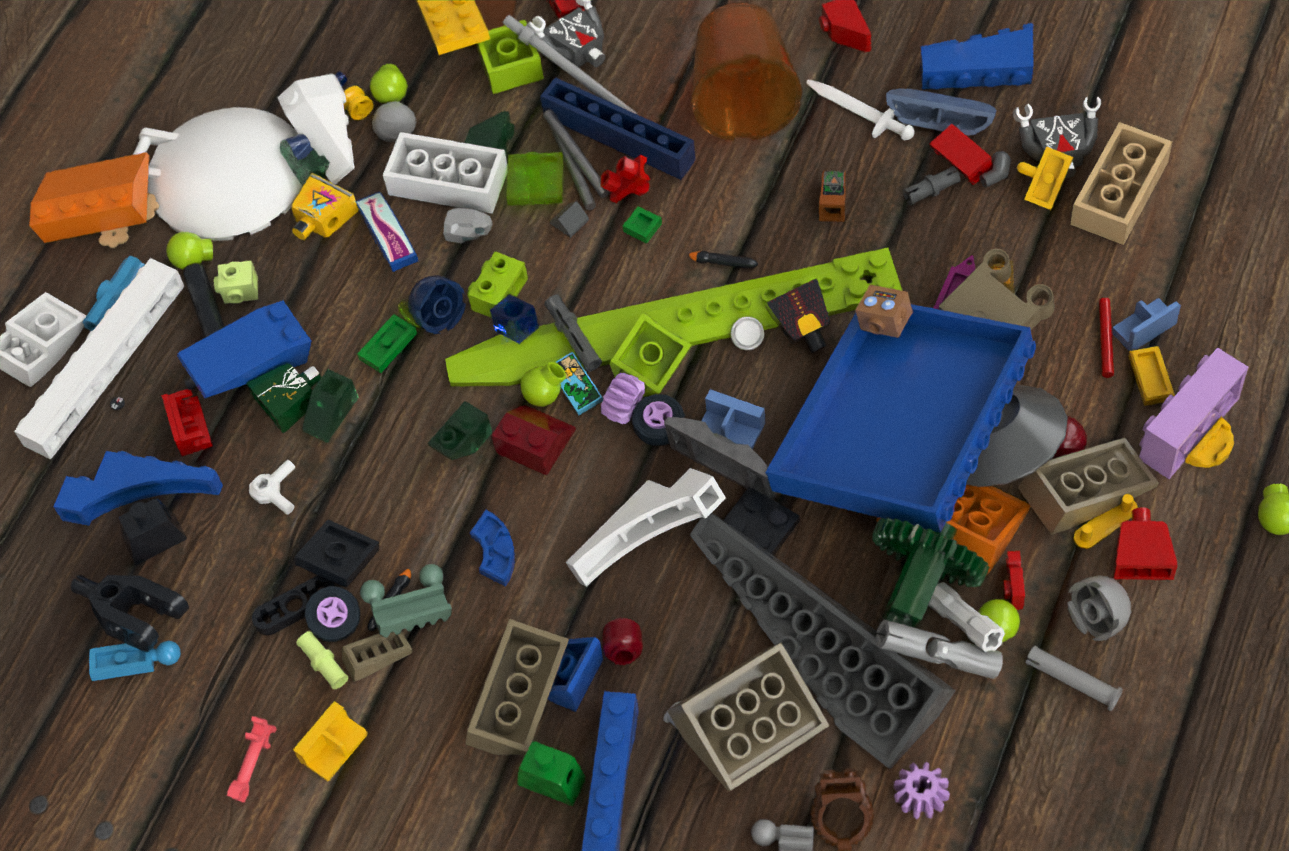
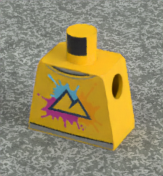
(321, 208)

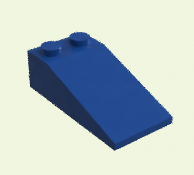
(246, 350)

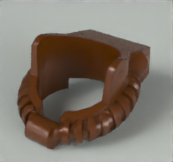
(844, 785)

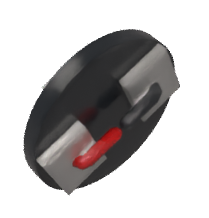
(117, 403)

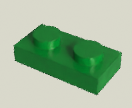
(387, 343)

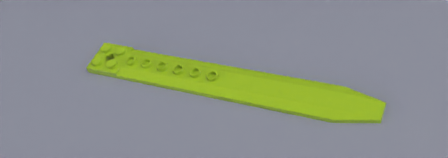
(692, 316)

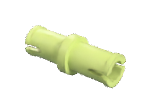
(322, 660)

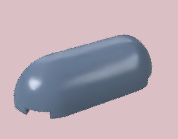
(940, 111)

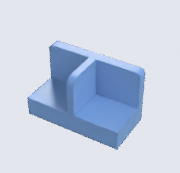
(1146, 323)
(733, 418)

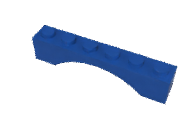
(610, 771)

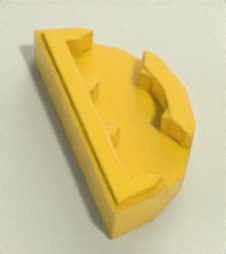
(1213, 447)

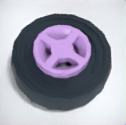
(653, 409)
(335, 603)

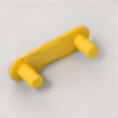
(1104, 524)

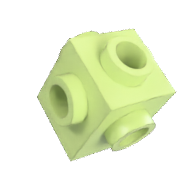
(237, 282)

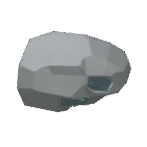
(466, 225)

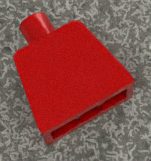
(1144, 549)

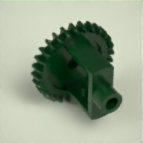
(928, 560)

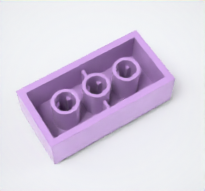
(1192, 412)

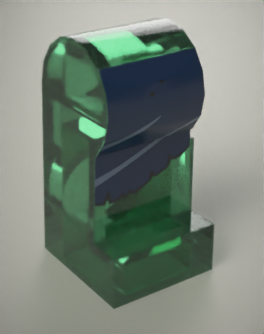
(303, 158)

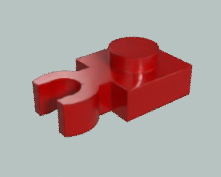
(1014, 587)

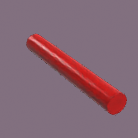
(1106, 338)

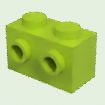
(497, 280)

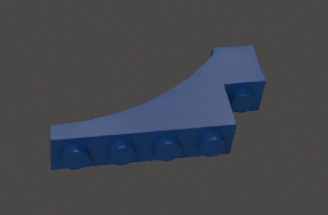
(128, 479)

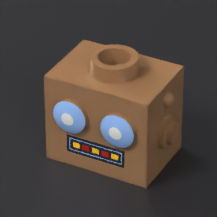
(884, 311)

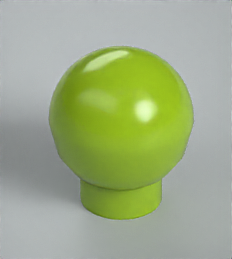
(388, 84)
(188, 248)
(542, 384)
(1274, 509)
(1003, 614)

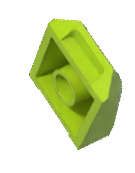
(650, 354)

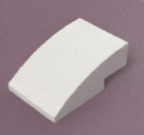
(38, 338)

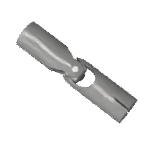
(959, 654)

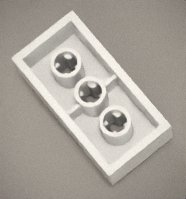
(446, 172)

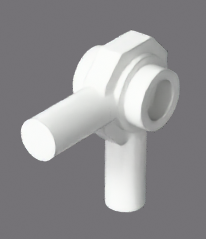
(266, 488)

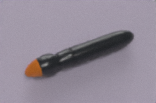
(723, 259)
(400, 583)

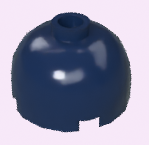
(436, 303)

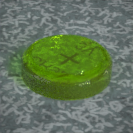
(404, 311)

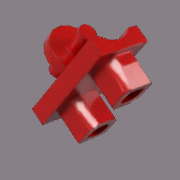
(628, 178)

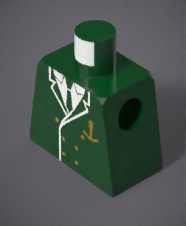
(284, 394)

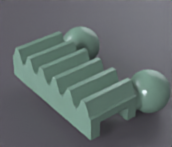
(408, 608)

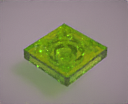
(535, 178)

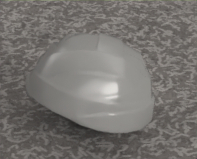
(392, 119)

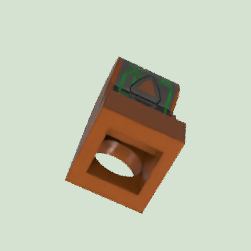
(832, 195)

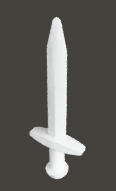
(882, 120)

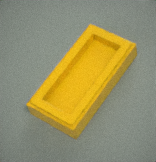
(1151, 375)

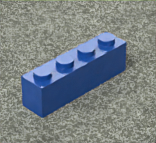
(979, 61)

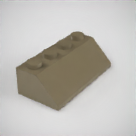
(516, 690)

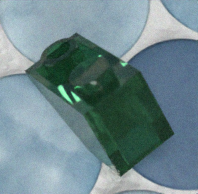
(492, 132)
(329, 405)
(462, 432)

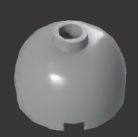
(1099, 606)

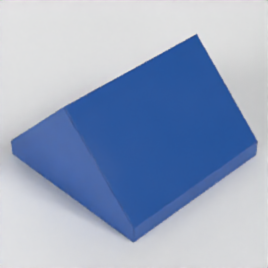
(576, 672)

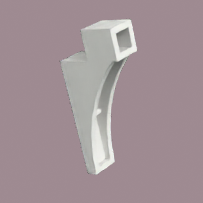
(644, 516)

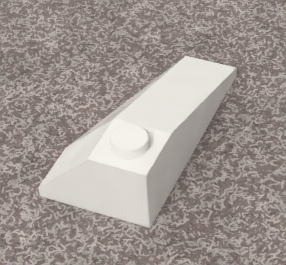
(318, 112)

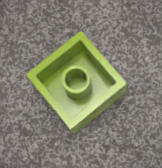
(509, 60)

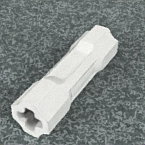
(978, 628)

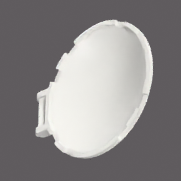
(221, 172)

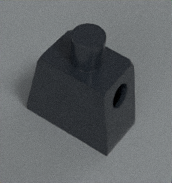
(149, 530)

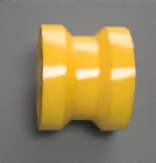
(357, 103)

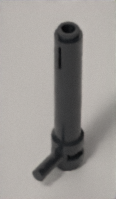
(203, 303)

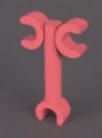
(259, 739)

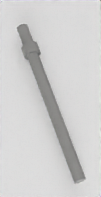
(528, 36)

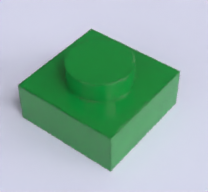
(642, 224)

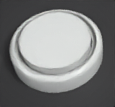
(747, 333)

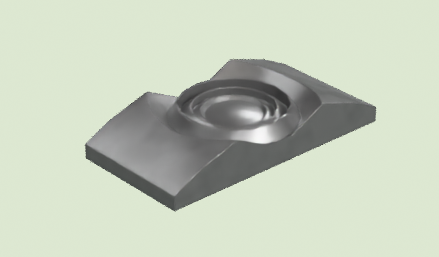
(718, 453)

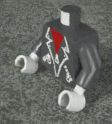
(575, 36)
(1065, 133)

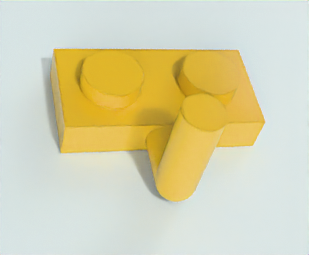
(1047, 177)

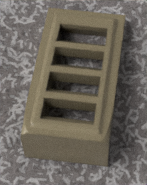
(368, 666)

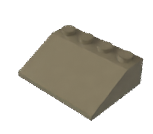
(749, 717)

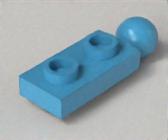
(126, 660)

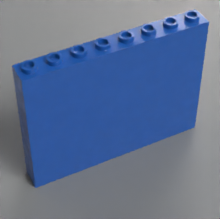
(903, 417)

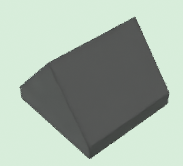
(570, 219)

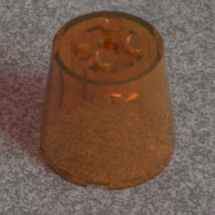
(743, 74)

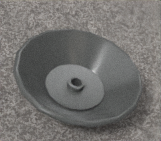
(1024, 439)

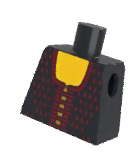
(801, 315)

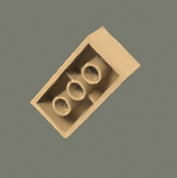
(1121, 183)

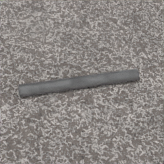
(575, 152)
(577, 176)

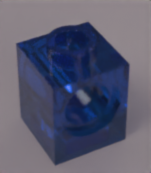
(514, 318)

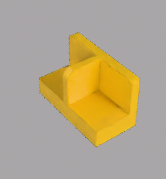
(330, 742)

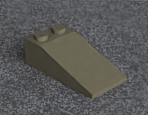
(1085, 484)

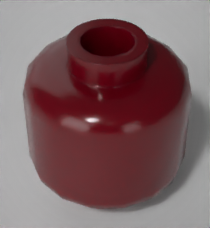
(622, 641)

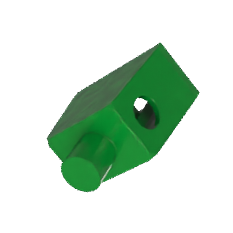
(547, 772)

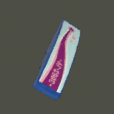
(386, 231)

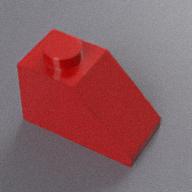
(845, 24)

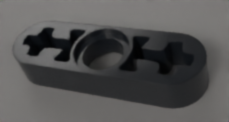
(281, 601)

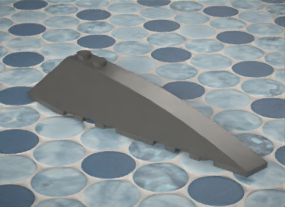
(870, 692)

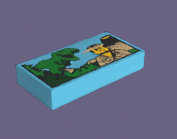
(578, 385)

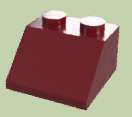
(531, 438)

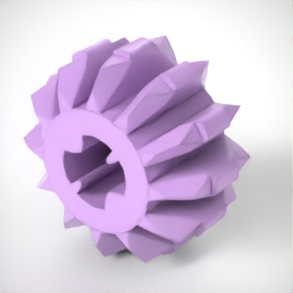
(622, 398)
(933, 795)

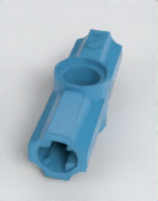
(110, 291)

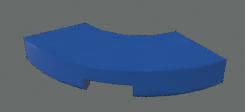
(496, 546)

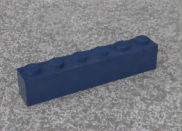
(619, 128)

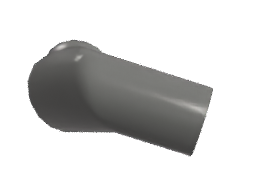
(999, 170)

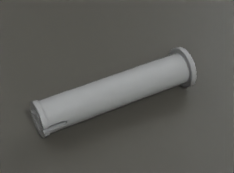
(1074, 677)

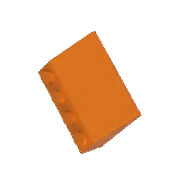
(91, 198)
(987, 521)

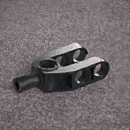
(114, 597)

